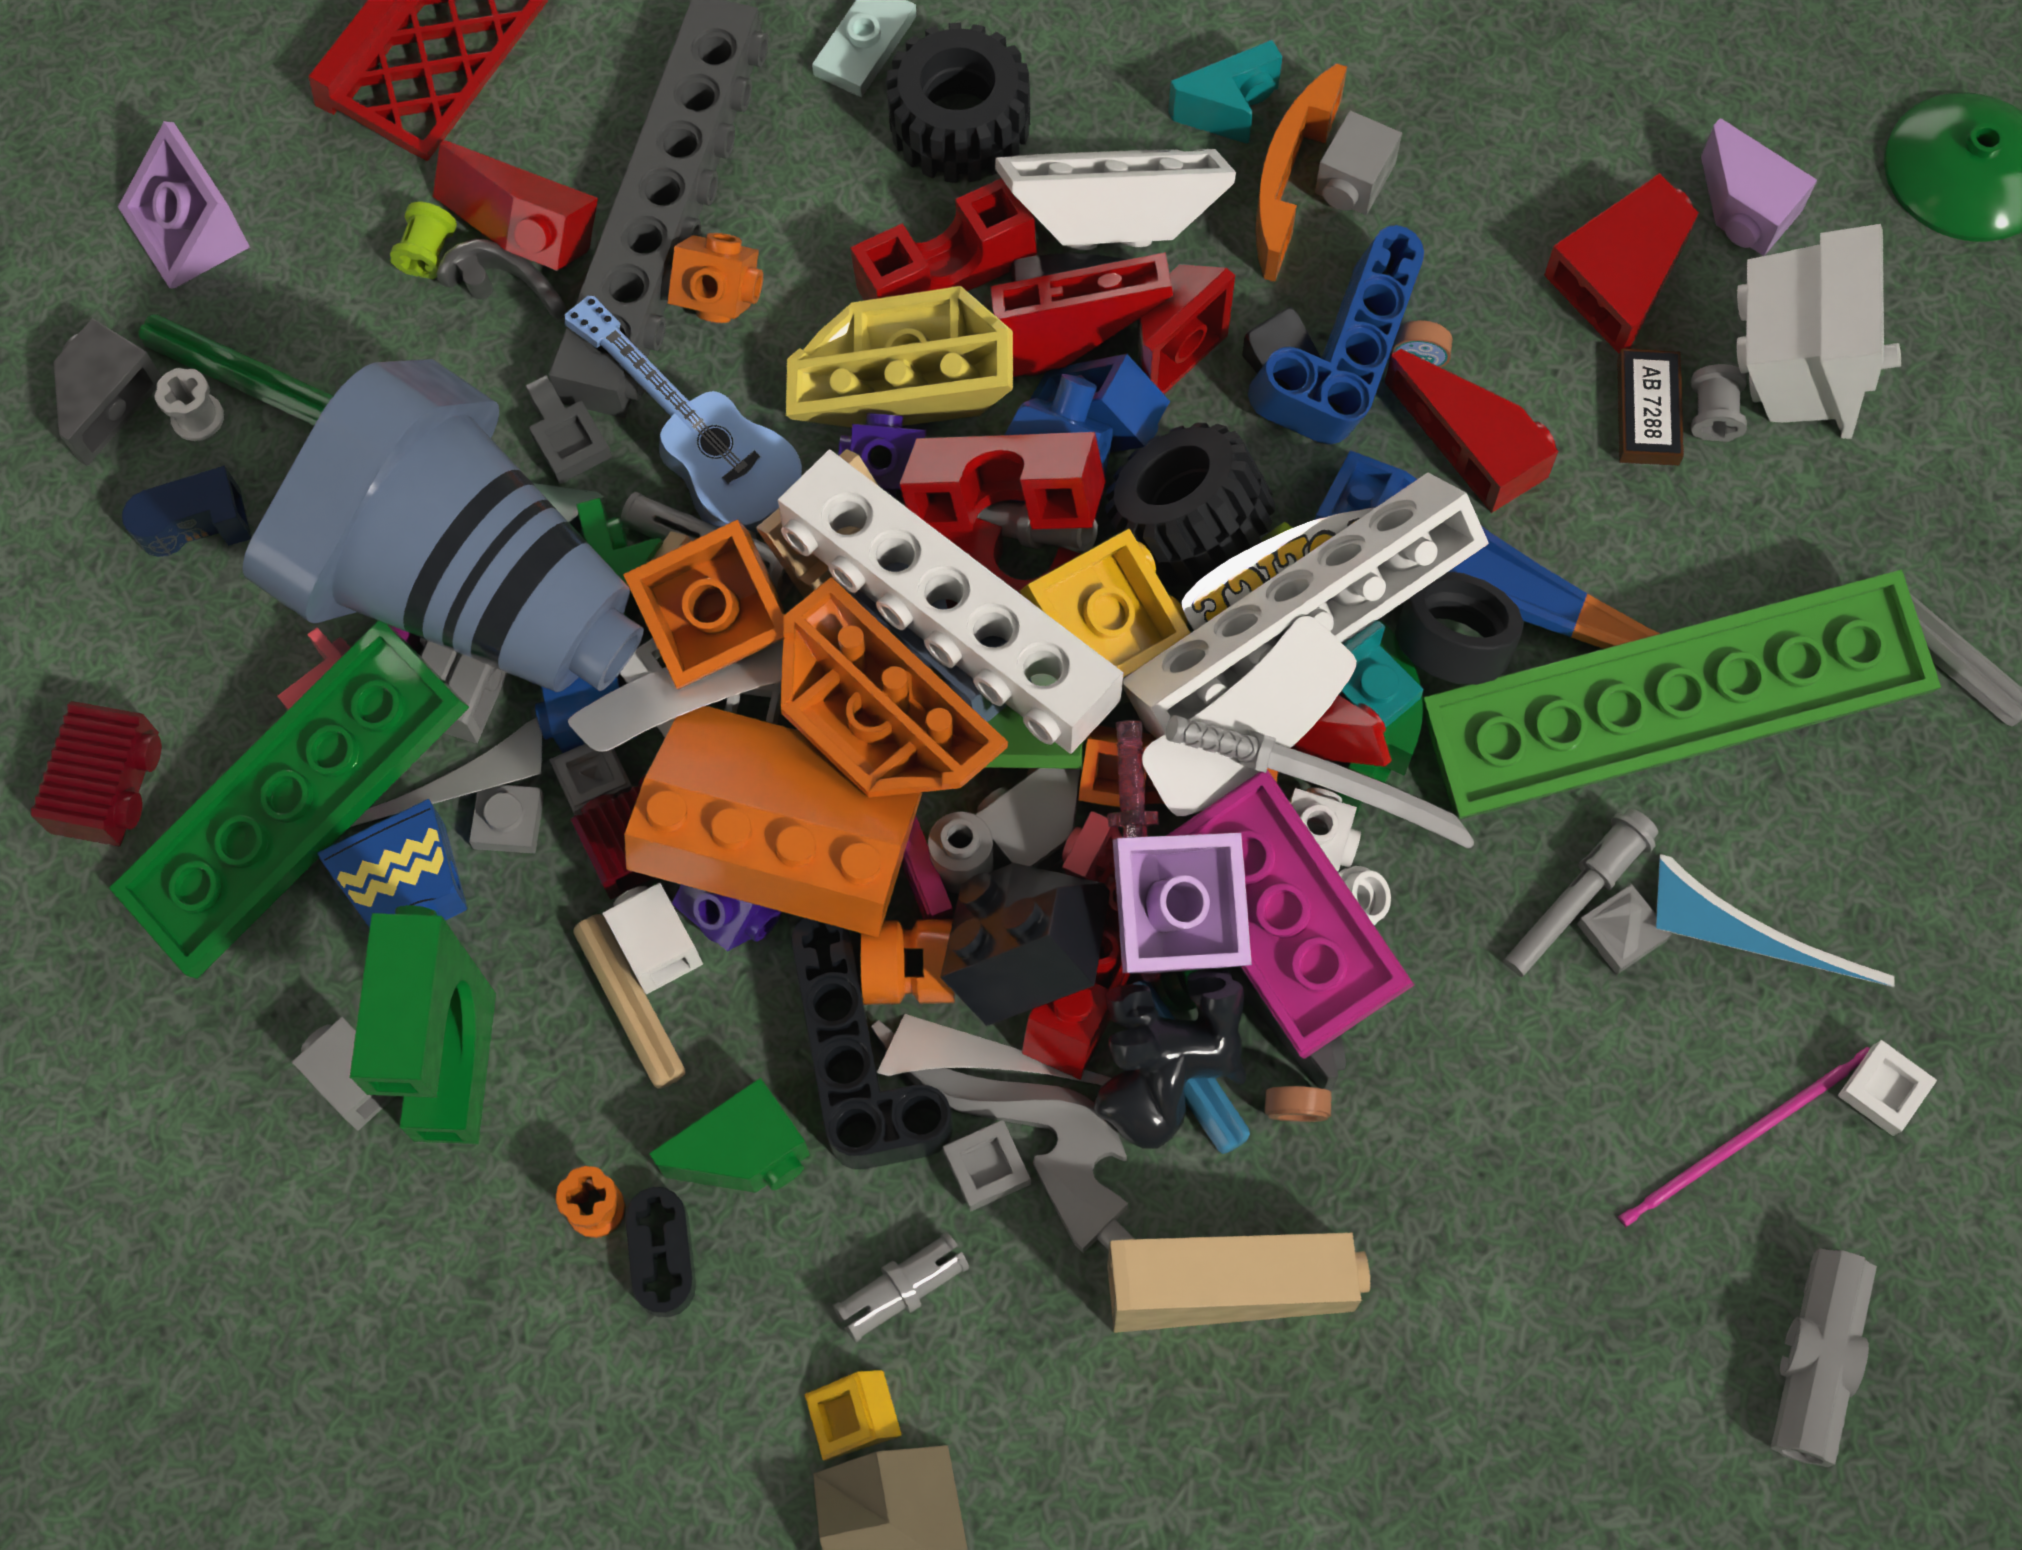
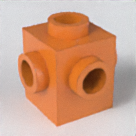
(715, 277)

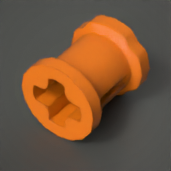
(575, 1190)

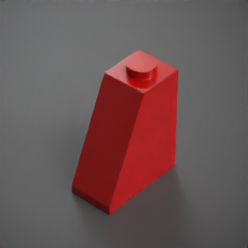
(1623, 259)

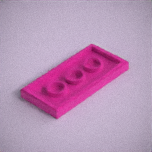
(1309, 937)

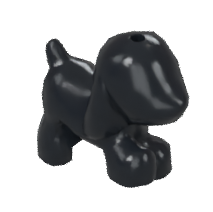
(1165, 1053)

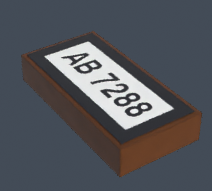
(1650, 407)

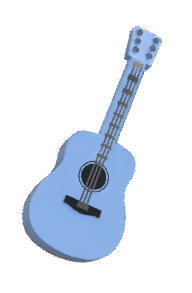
(722, 457)

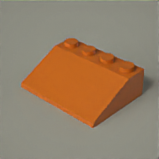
(767, 822)

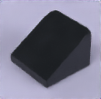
(1277, 332)

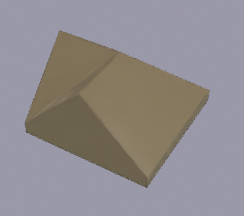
(890, 1502)

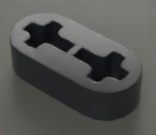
(644, 1253)

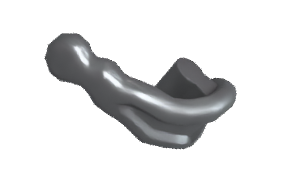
(473, 257)

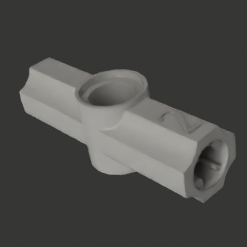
(1824, 1357)

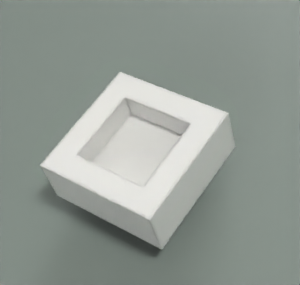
(1887, 1088)

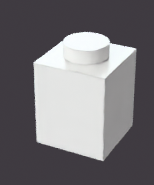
(652, 936)

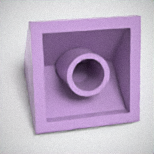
(179, 211)
(1181, 903)

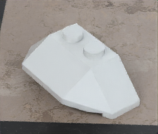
(1117, 193)

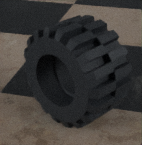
(958, 64)
(1191, 501)

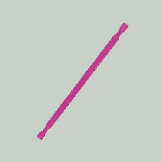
(1742, 1139)

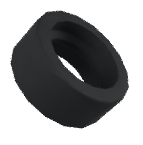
(1453, 654)

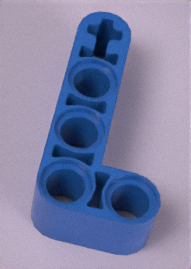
(1355, 332)

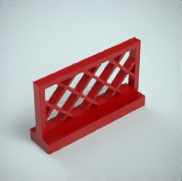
(370, 37)

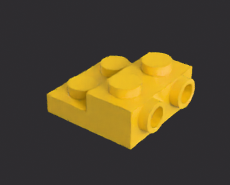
(1113, 602)

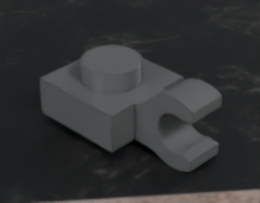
(565, 435)

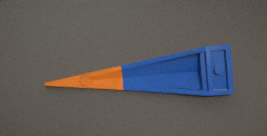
(1538, 593)

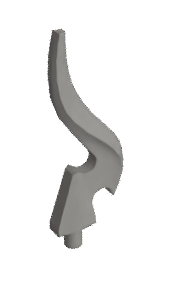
(1067, 1171)

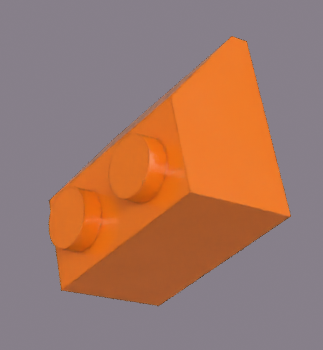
(708, 603)

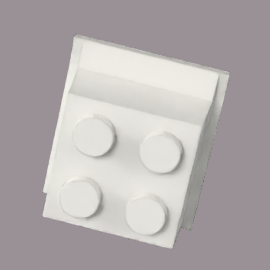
(1816, 328)

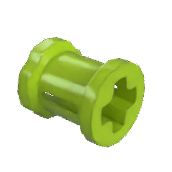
(423, 239)

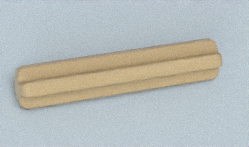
(629, 1001)

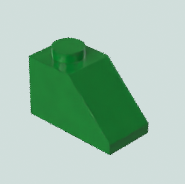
(737, 1145)

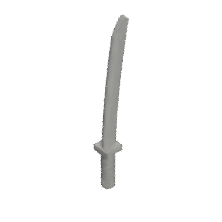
(1261, 752)

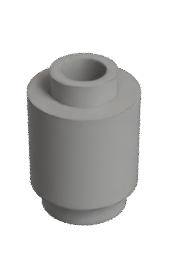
(960, 848)

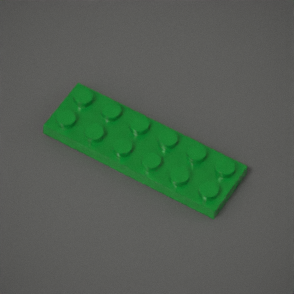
(288, 799)

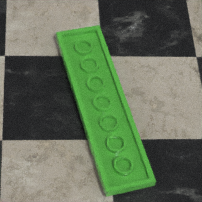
(1679, 694)

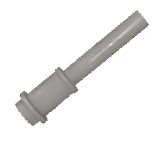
(1601, 868)

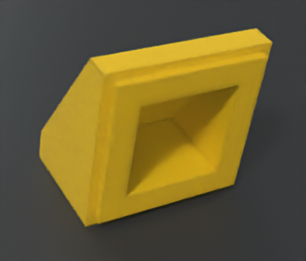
(852, 1413)

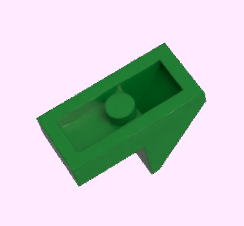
(610, 542)

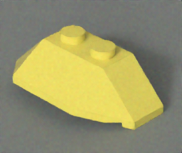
(905, 357)

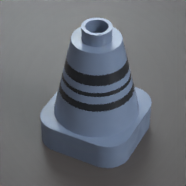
(437, 532)

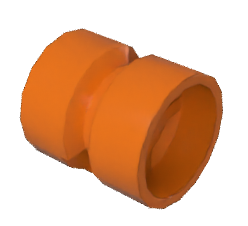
(885, 963)

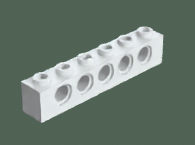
(840, 496)
(1339, 583)

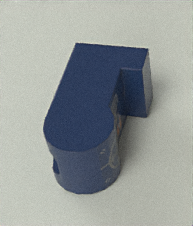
(186, 511)

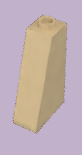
(1233, 1279)

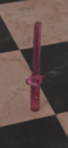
(1132, 799)

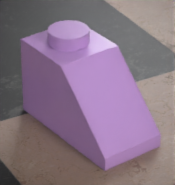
(1752, 188)

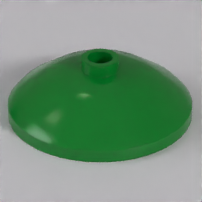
(1946, 173)

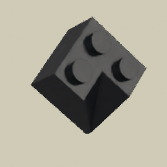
(1023, 939)

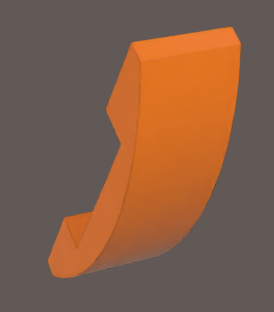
(1307, 117)

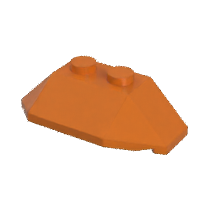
(876, 702)

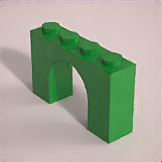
(424, 1026)

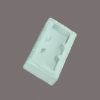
(863, 43)

